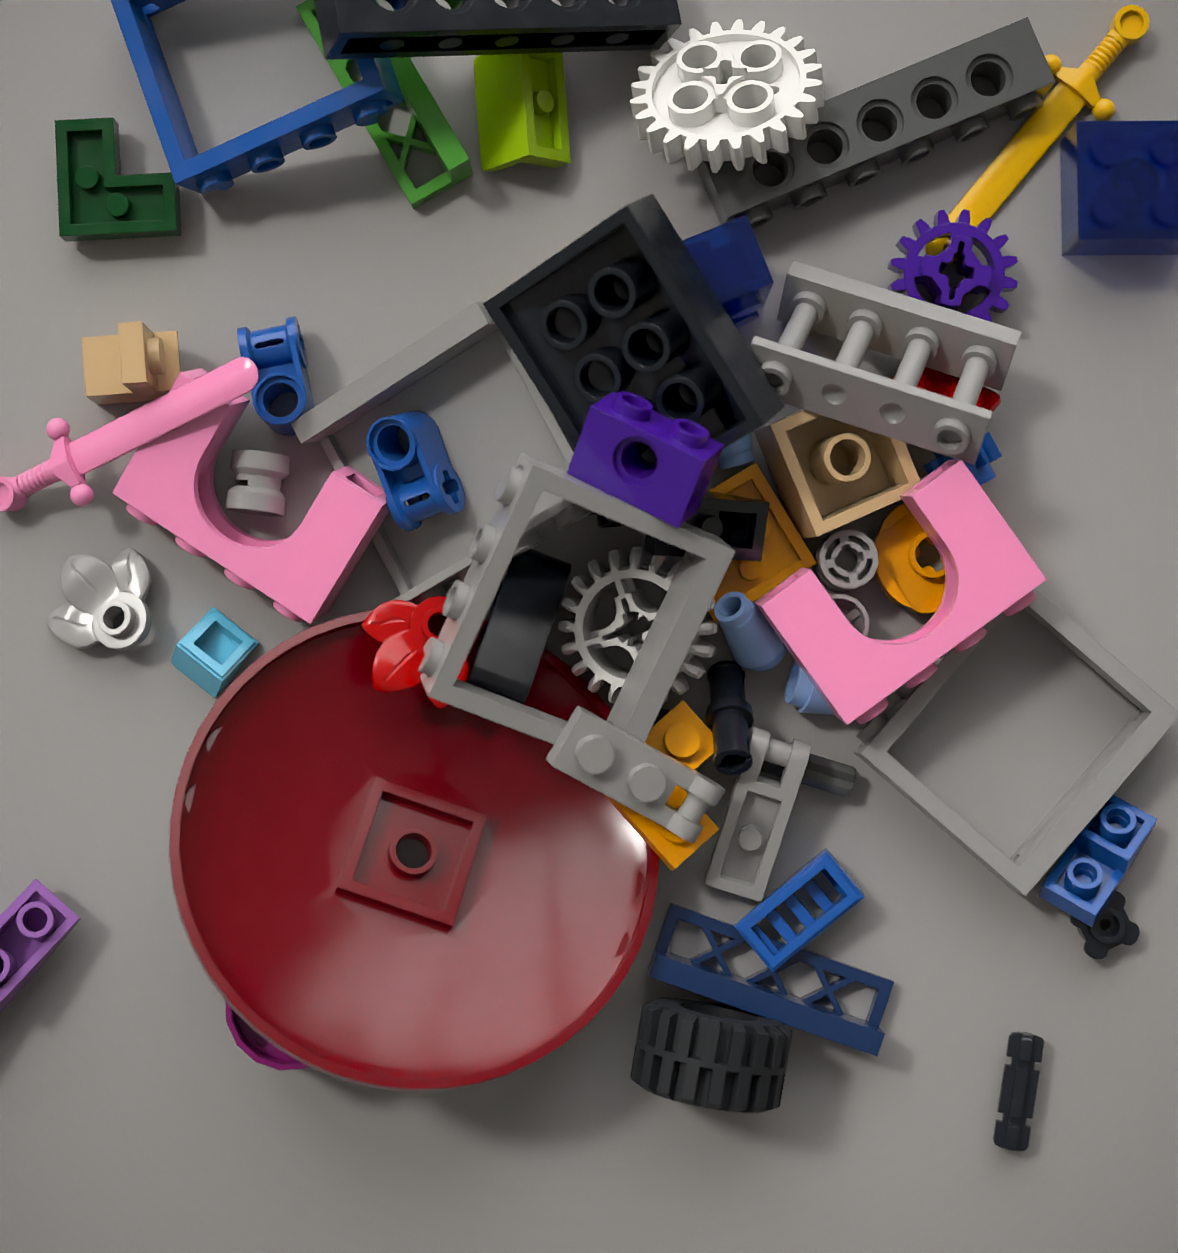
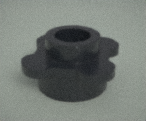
(1120, 930)

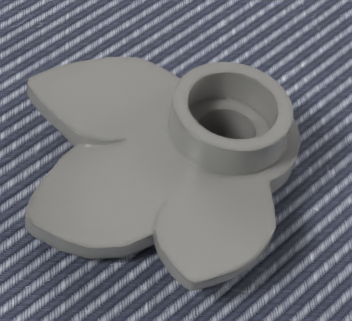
(97, 596)

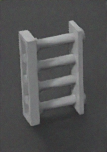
(894, 326)

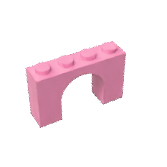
(174, 487)
(983, 577)

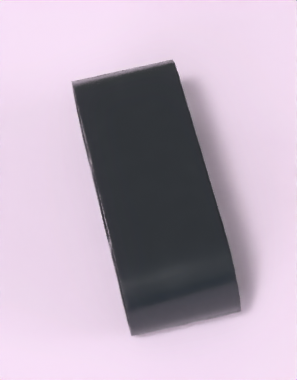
(519, 625)

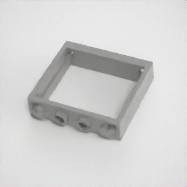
(491, 553)
(1080, 801)

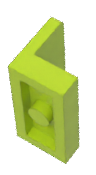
(521, 110)

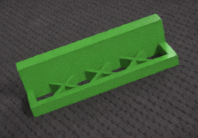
(424, 114)

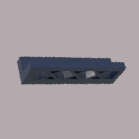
(765, 1000)

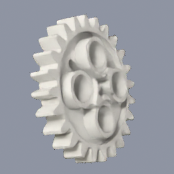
(727, 95)

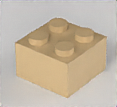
(833, 470)

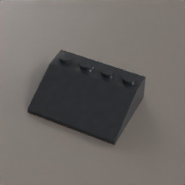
(637, 318)

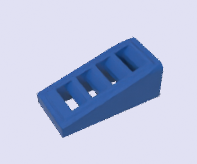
(832, 911)

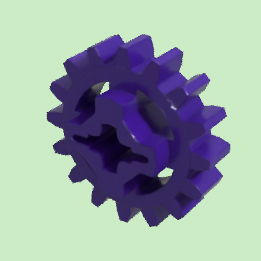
(978, 277)

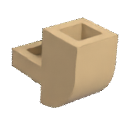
(130, 365)

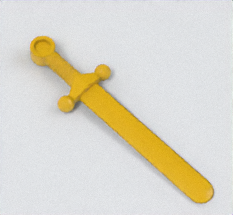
(1074, 91)

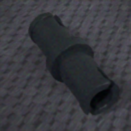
(729, 718)

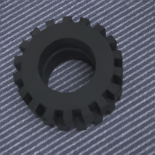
(711, 1055)

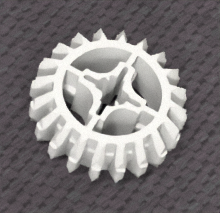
(590, 641)

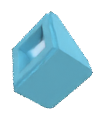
(213, 652)

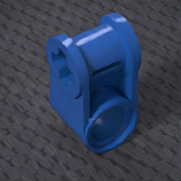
(281, 368)
(414, 473)

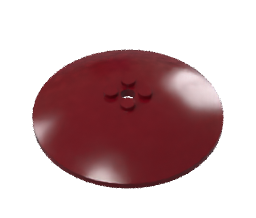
(383, 966)

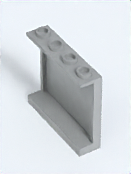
(486, 419)

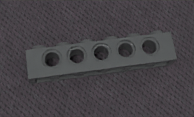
(1004, 56)

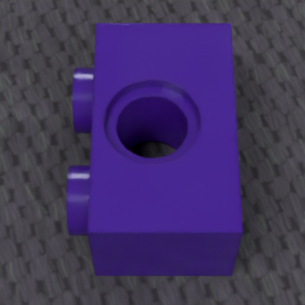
(611, 460)

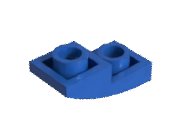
(1098, 860)

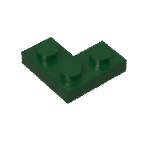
(97, 199)

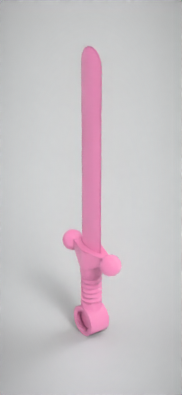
(74, 459)

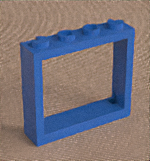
(262, 147)

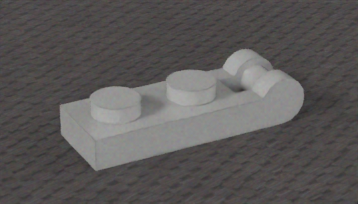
(633, 773)
(757, 817)

